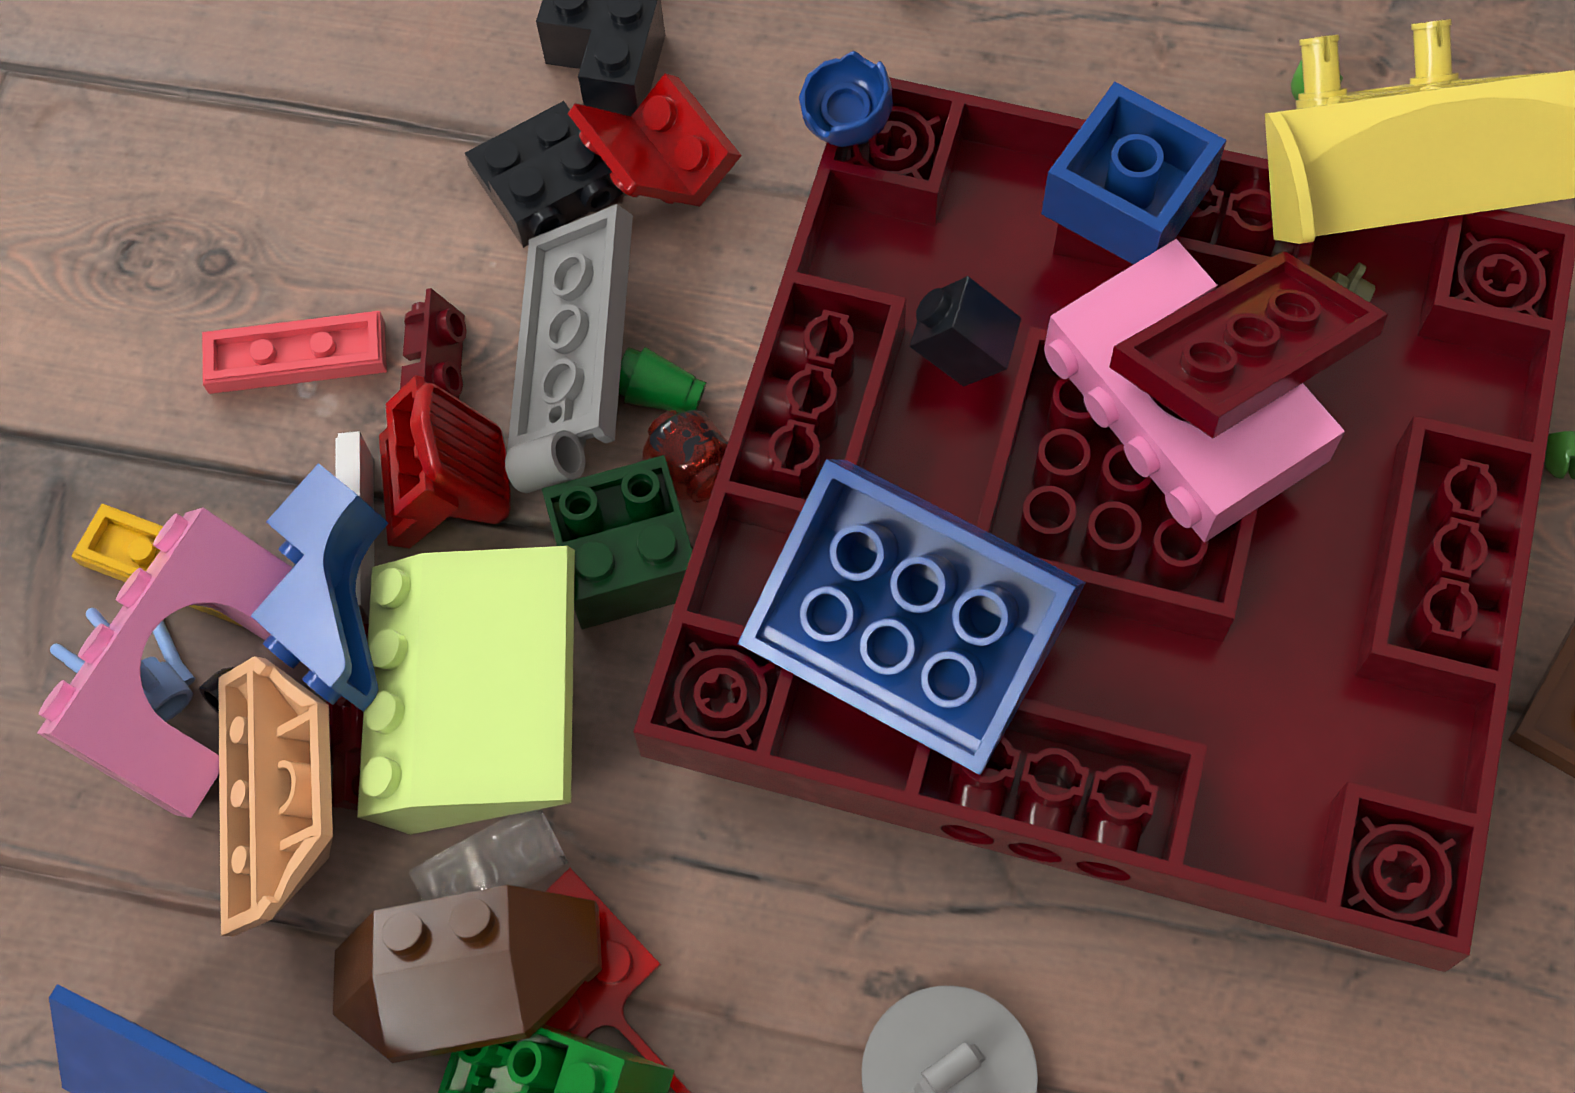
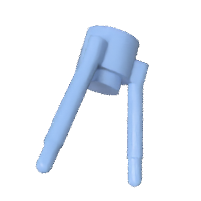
(162, 682)

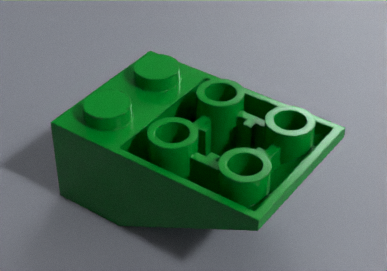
(553, 1064)

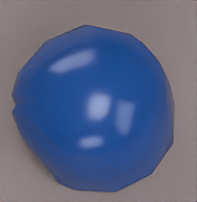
(847, 100)

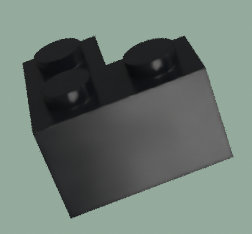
(610, 43)

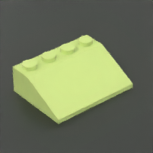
(469, 687)

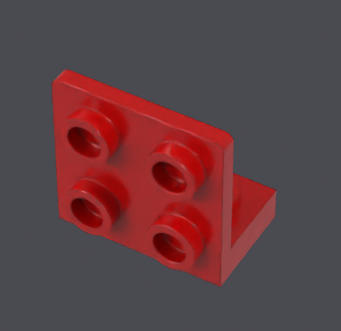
(663, 149)

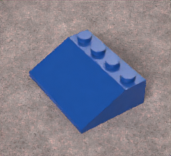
(910, 613)
(114, 1055)

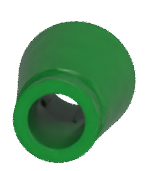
(658, 383)

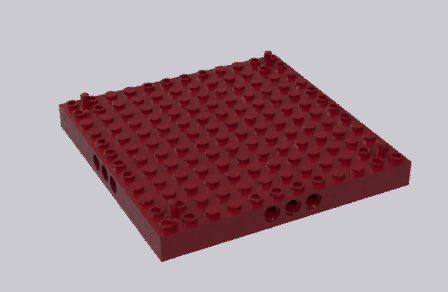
(1223, 721)

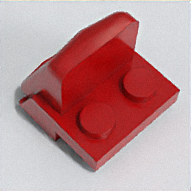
(439, 463)

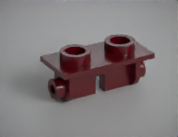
(436, 336)

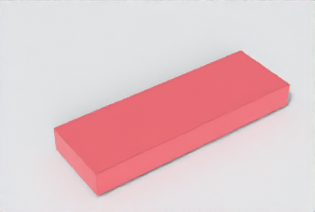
(294, 352)

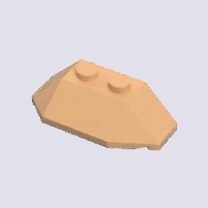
(270, 791)

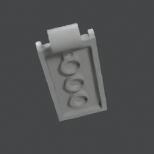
(569, 348)

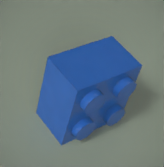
(1132, 175)

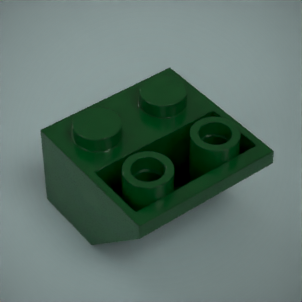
(624, 539)

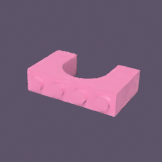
(1203, 478)
(105, 709)

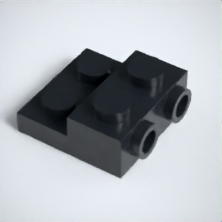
(542, 174)

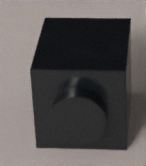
(965, 331)

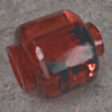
(691, 450)

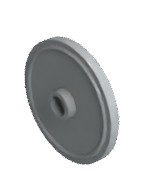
(948, 1044)

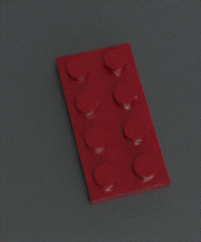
(1247, 343)

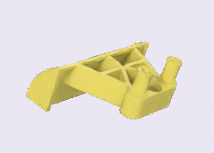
(1416, 146)

